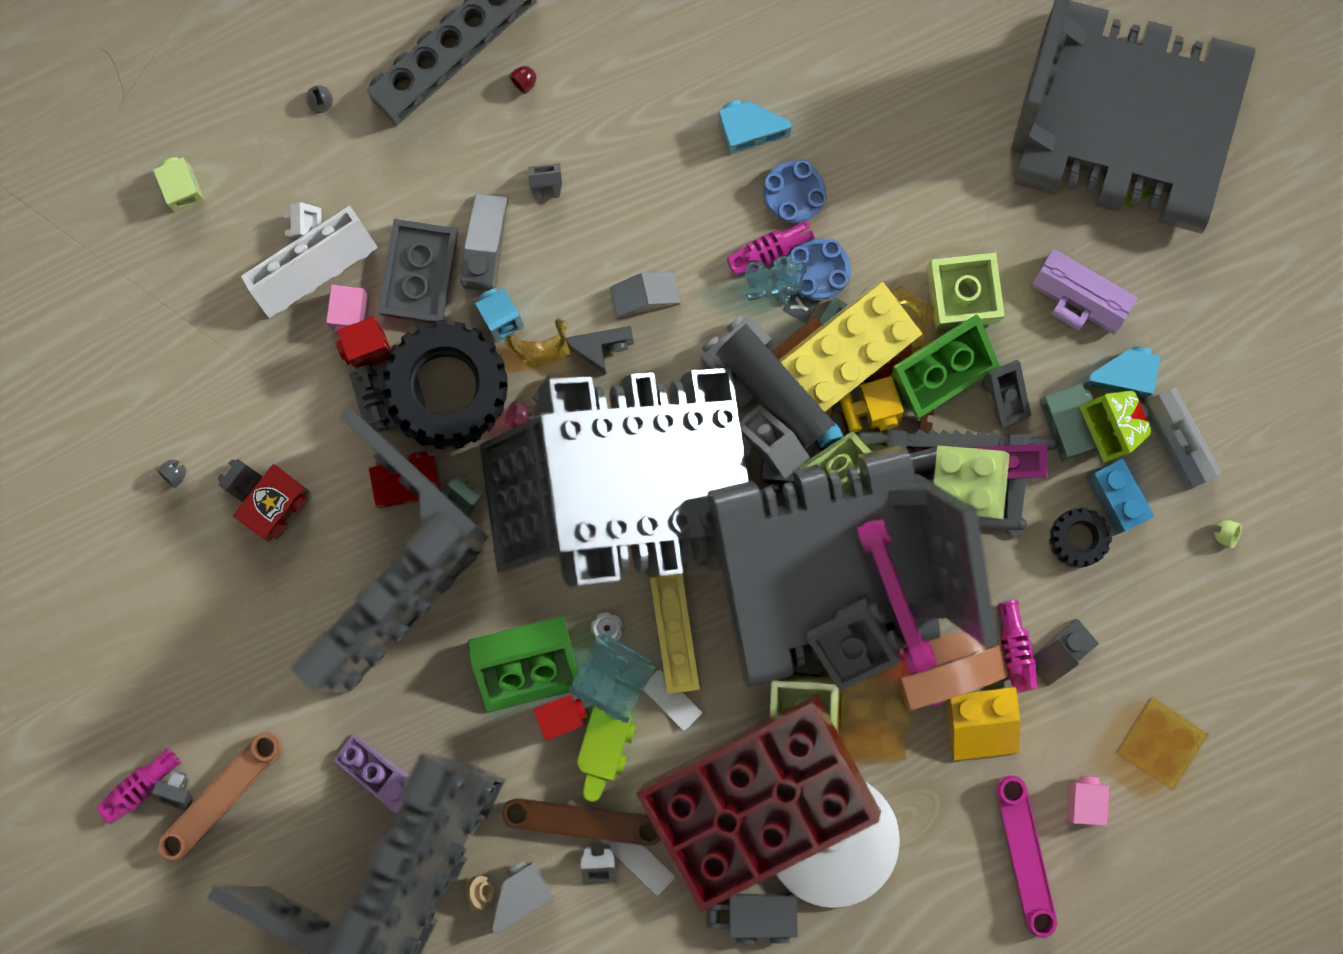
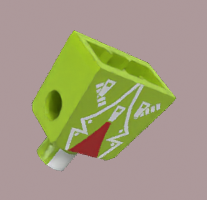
(1116, 423)

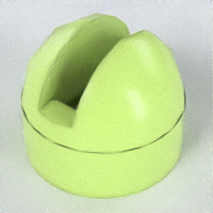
(1229, 533)

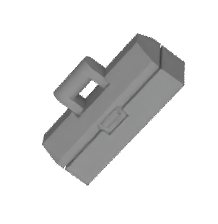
(1182, 439)

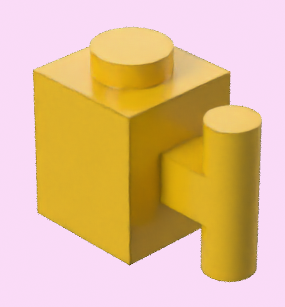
(878, 403)

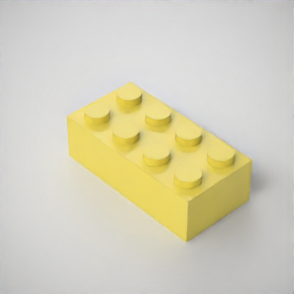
(851, 346)

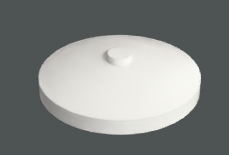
(850, 868)

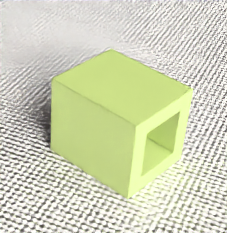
(178, 183)

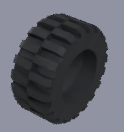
(438, 342)

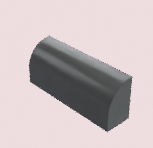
(774, 386)

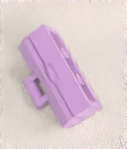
(1083, 289)

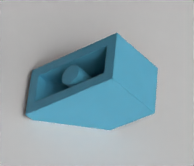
(750, 126)
(499, 313)
(1130, 371)

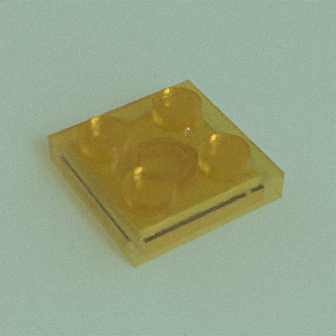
(1161, 743)

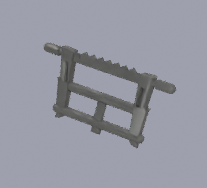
(1015, 487)

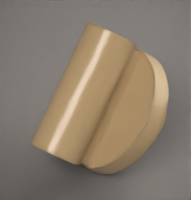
(479, 892)

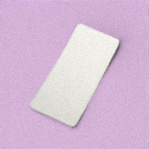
(676, 705)

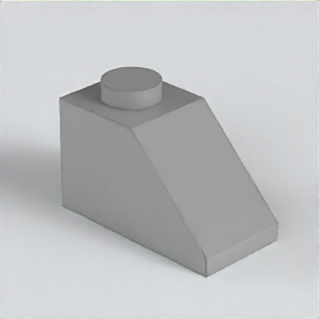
(773, 441)
(520, 895)

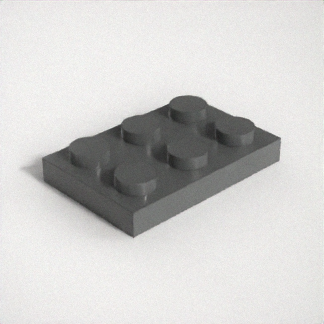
(418, 271)

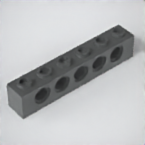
(448, 61)

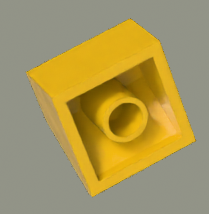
(984, 723)

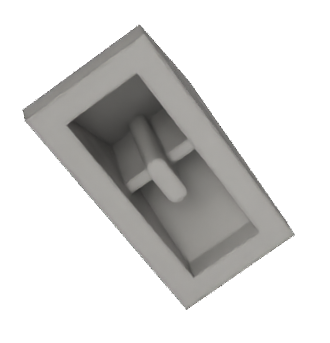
(645, 293)

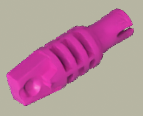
(769, 247)
(1018, 648)
(136, 787)

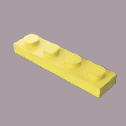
(674, 634)

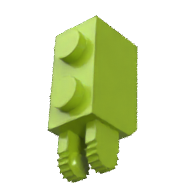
(602, 751)

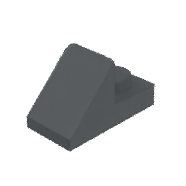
(590, 345)
(1007, 393)
(1063, 652)

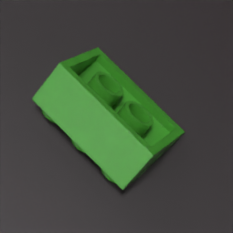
(944, 367)
(523, 663)

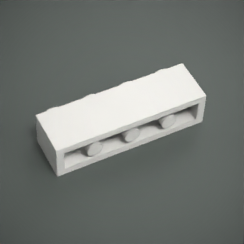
(309, 262)

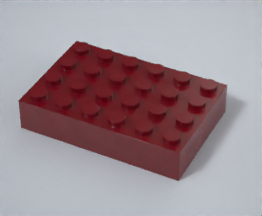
(759, 803)

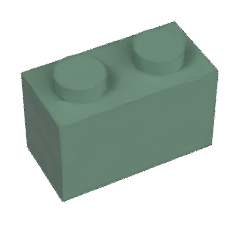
(1067, 421)

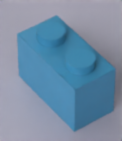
(1120, 496)

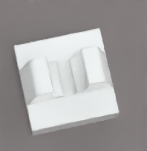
(302, 219)

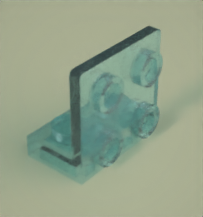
(612, 677)

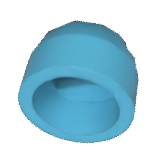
(830, 436)

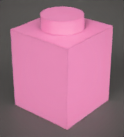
(346, 306)
(1088, 801)

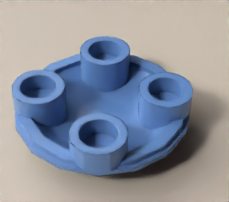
(794, 191)
(826, 268)

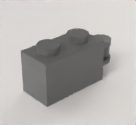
(757, 917)

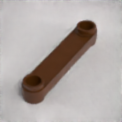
(580, 821)

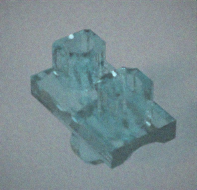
(775, 282)

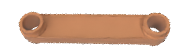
(219, 796)

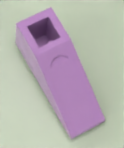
(373, 772)

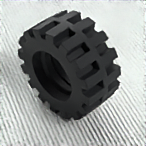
(1100, 537)

